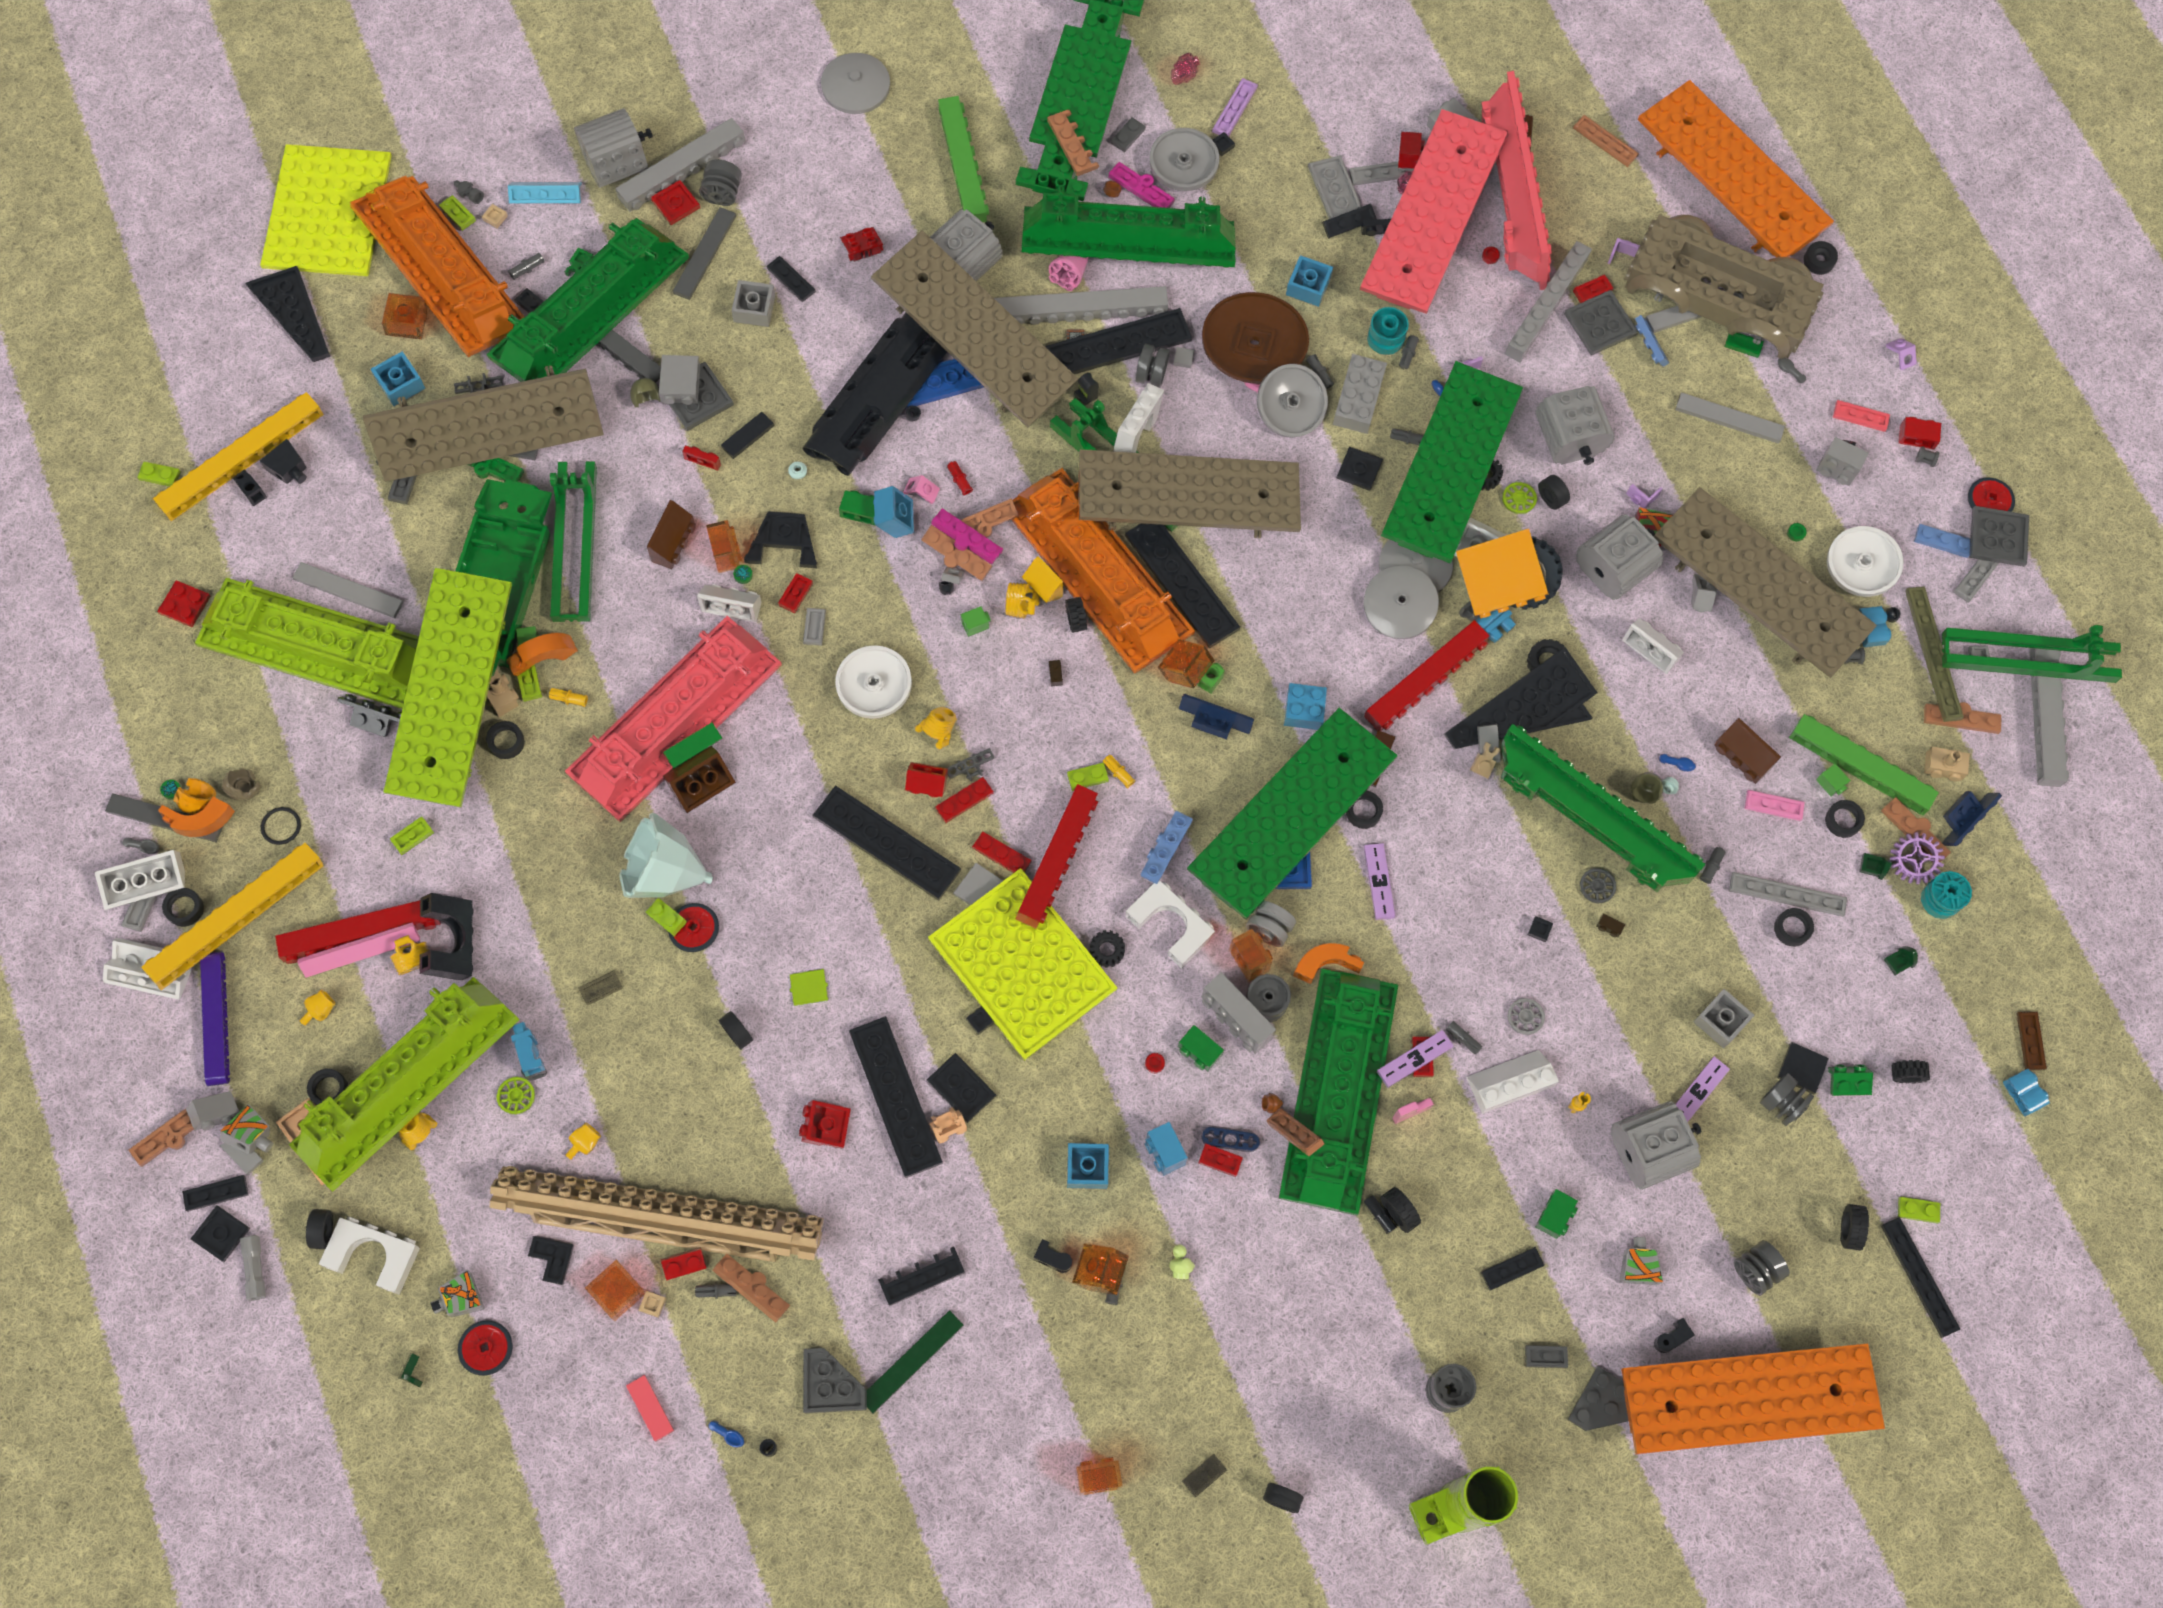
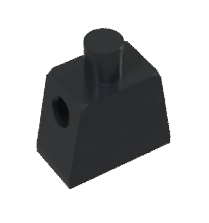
(285, 463)

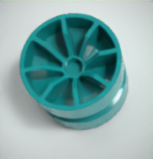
(1387, 330)

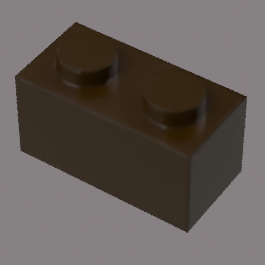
(1055, 673)
(1610, 925)

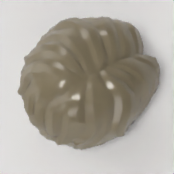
(240, 784)

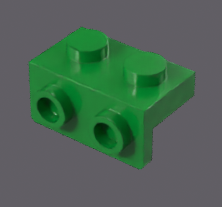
(1851, 1080)

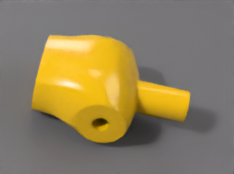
(318, 1007)
(583, 1140)

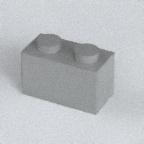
(212, 1111)

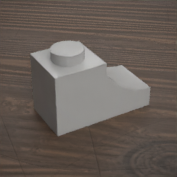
(1702, 594)

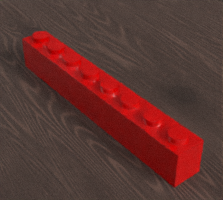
(1426, 676)
(1056, 857)
(325, 936)

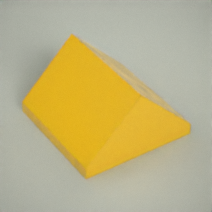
(1043, 580)

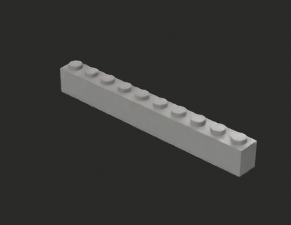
(1086, 305)

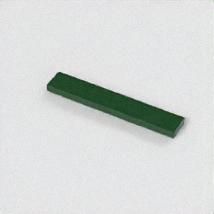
(912, 1361)

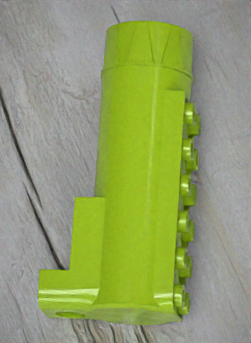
(1466, 1504)

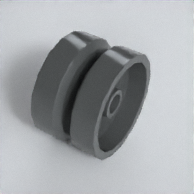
(1152, 365)
(1270, 987)

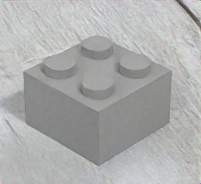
(753, 303)
(1842, 461)
(1723, 1018)

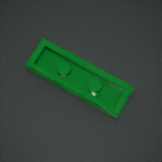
(692, 745)

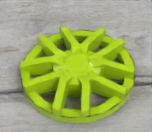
(1519, 498)
(515, 1095)

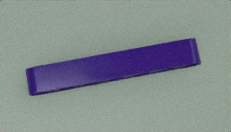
(214, 1019)

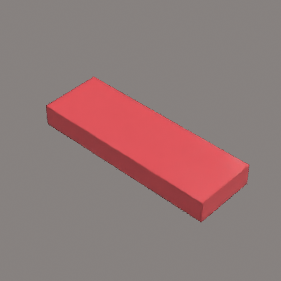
(1861, 415)
(650, 1408)

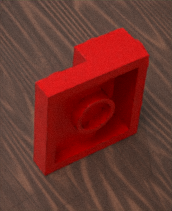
(824, 1124)

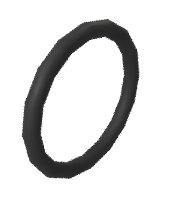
(277, 810)

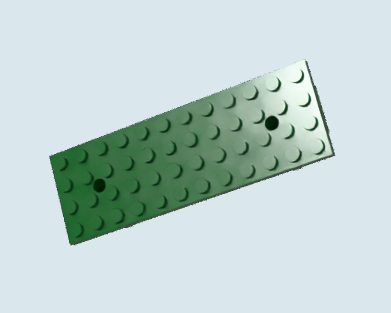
(1129, 232)
(589, 303)
(1452, 462)
(1291, 813)
(1651, 852)
(1340, 1090)

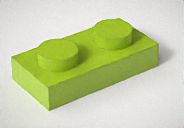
(457, 212)
(158, 474)
(530, 684)
(1088, 776)
(411, 835)
(666, 917)
(1919, 1210)

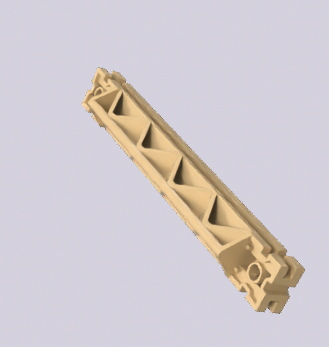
(674, 1217)

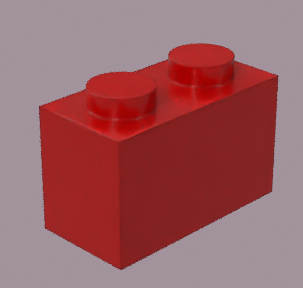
(1410, 149)
(1920, 433)
(926, 779)

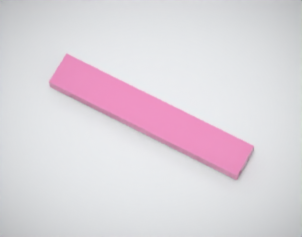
(356, 950)

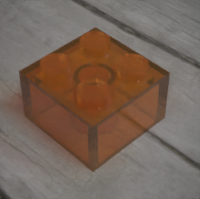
(405, 316)
(724, 545)
(1186, 663)
(1251, 955)
(1100, 1269)
(615, 1290)
(1098, 1477)

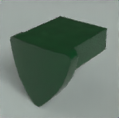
(1875, 865)
(1902, 959)
(408, 1369)

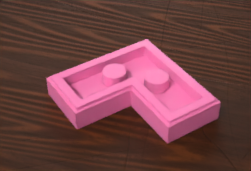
(1411, 1110)

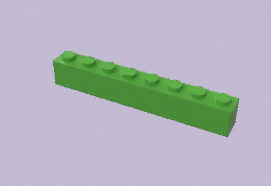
(961, 157)
(1864, 764)

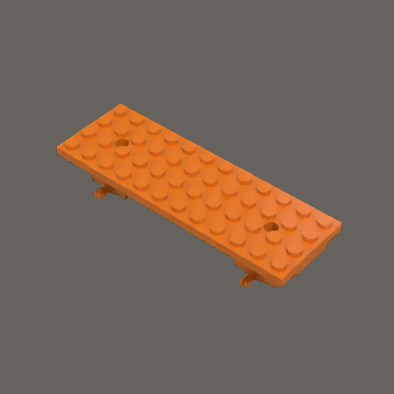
(1735, 171)
(438, 263)
(1101, 571)
(1752, 1398)

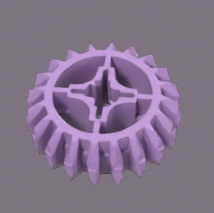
(1916, 841)

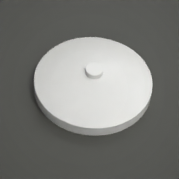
(1865, 561)
(873, 682)

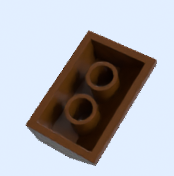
(671, 535)
(1747, 751)
(699, 779)

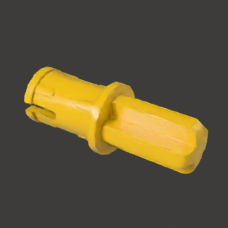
(568, 697)
(1119, 771)
(1579, 1102)

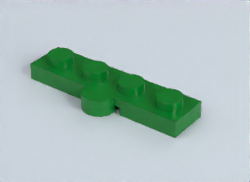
(497, 468)

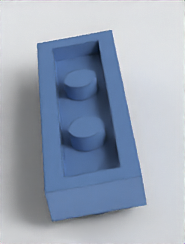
(1651, 341)
(1943, 540)

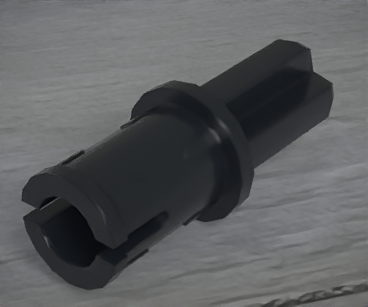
(1380, 1214)

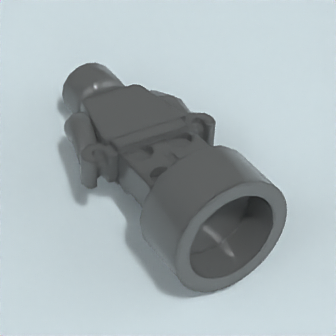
(466, 188)

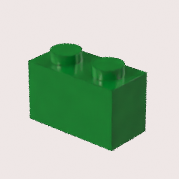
(857, 507)
(1200, 1048)
(1556, 1214)

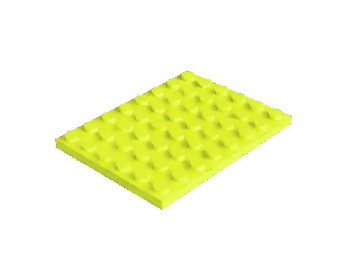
(313, 214)
(1021, 975)

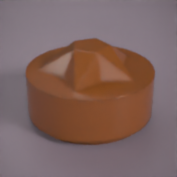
(1112, 189)

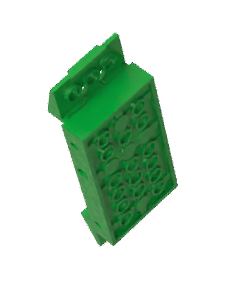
(508, 548)

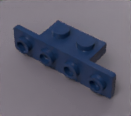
(1214, 718)
(1966, 814)

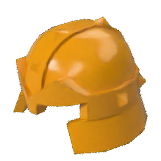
(195, 798)

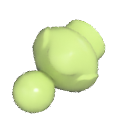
(1180, 1266)

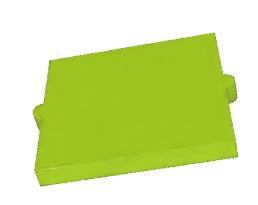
(808, 987)

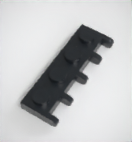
(922, 1279)

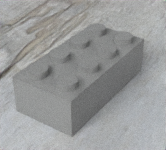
(1359, 393)
(1237, 1013)

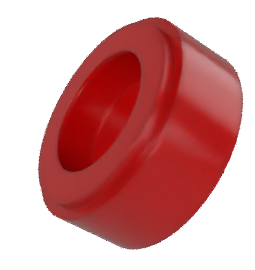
(1490, 255)
(1155, 1063)

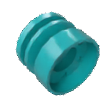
(1938, 900)

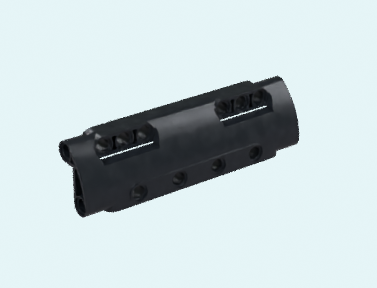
(878, 385)

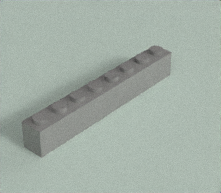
(680, 164)
(1548, 301)
(2049, 723)

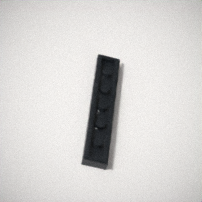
(1920, 1277)

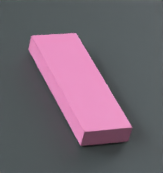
(1774, 805)

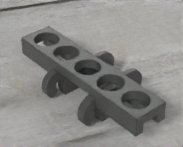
(471, 385)
(976, 763)

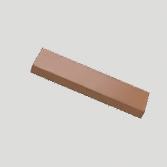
(1605, 140)
(1295, 1132)

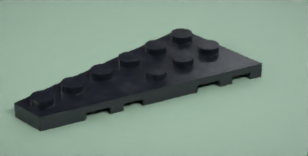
(290, 305)

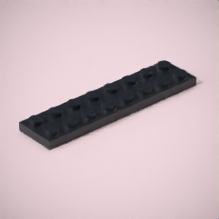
(1122, 341)
(1183, 582)
(887, 842)
(895, 1097)

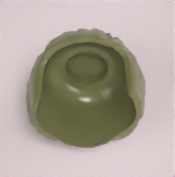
(644, 390)
(1647, 788)

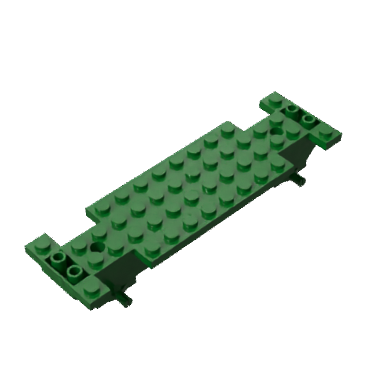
(1086, 83)

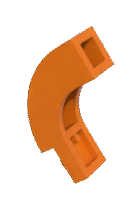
(540, 648)
(205, 822)
(1326, 954)

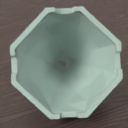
(660, 861)

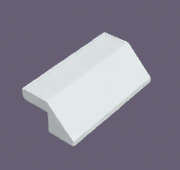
(126, 969)

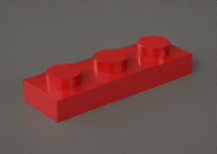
(964, 800)
(1001, 853)

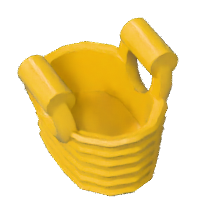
(1017, 600)
(938, 725)
(408, 961)
(417, 1130)

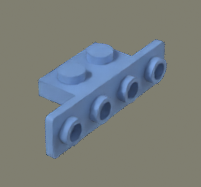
(1166, 847)

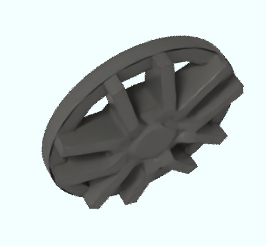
(1598, 885)

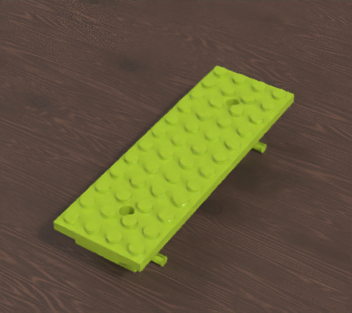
(309, 642)
(448, 688)
(403, 1081)

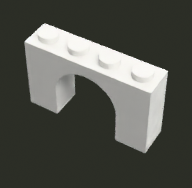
(1141, 416)
(1161, 898)
(349, 1235)

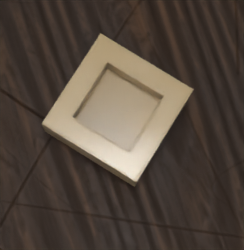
(494, 216)
(652, 1304)

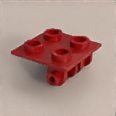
(862, 241)

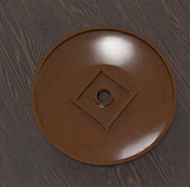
(1257, 317)

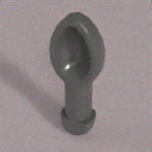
(1787, 366)
(146, 846)

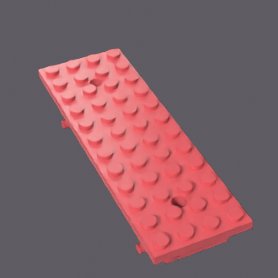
(1433, 211)
(1525, 229)
(697, 691)

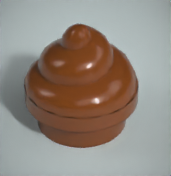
(1271, 1103)

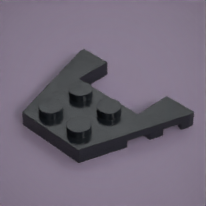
(783, 531)

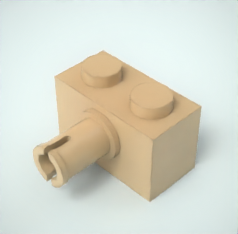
(500, 696)
(1946, 763)

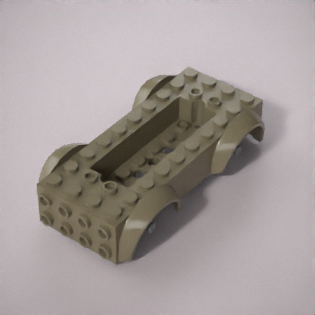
(1776, 291)

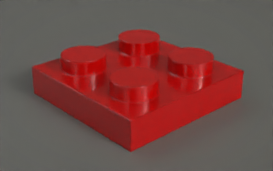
(675, 202)
(184, 603)

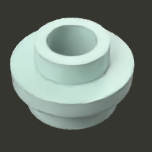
(797, 474)
(1670, 785)

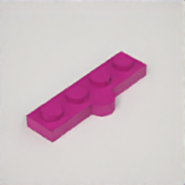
(1140, 186)
(966, 536)

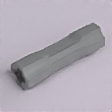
(252, 1266)

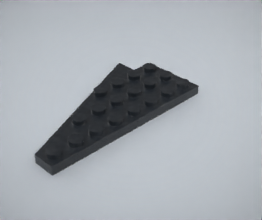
(1539, 701)

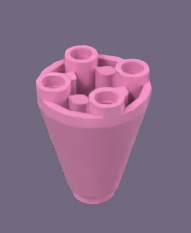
(1067, 271)

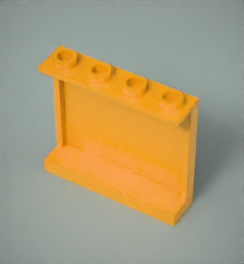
(1502, 573)

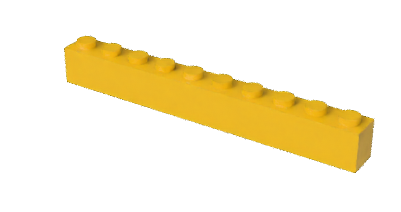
(238, 456)
(232, 916)

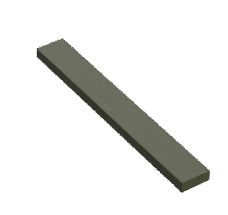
(1932, 652)

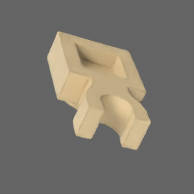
(1483, 763)

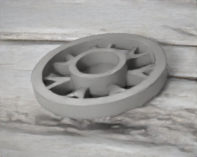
(1526, 1016)

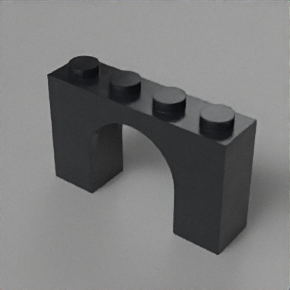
(458, 916)

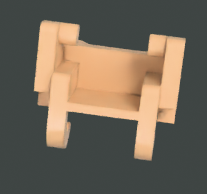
(948, 1124)

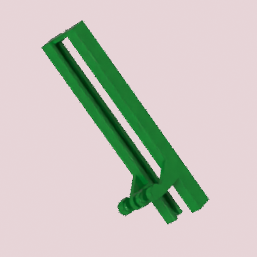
(1088, 417)
(561, 482)
(2086, 643)

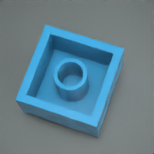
(1309, 280)
(397, 378)
(893, 512)
(1305, 706)
(1166, 1149)
(1087, 1166)

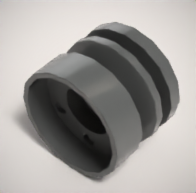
(720, 182)
(1786, 1099)
(1761, 1267)
(1461, 1385)

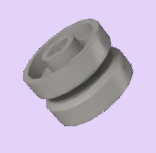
(1271, 923)

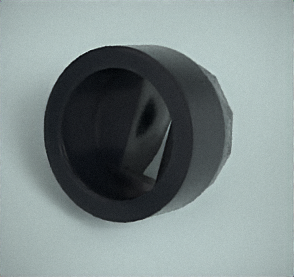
(915, 411)
(945, 586)
(1890, 614)
(766, 1445)

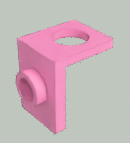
(923, 488)

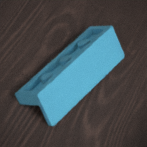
(544, 192)

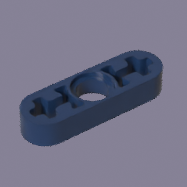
(1246, 1135)

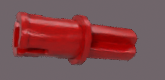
(959, 478)

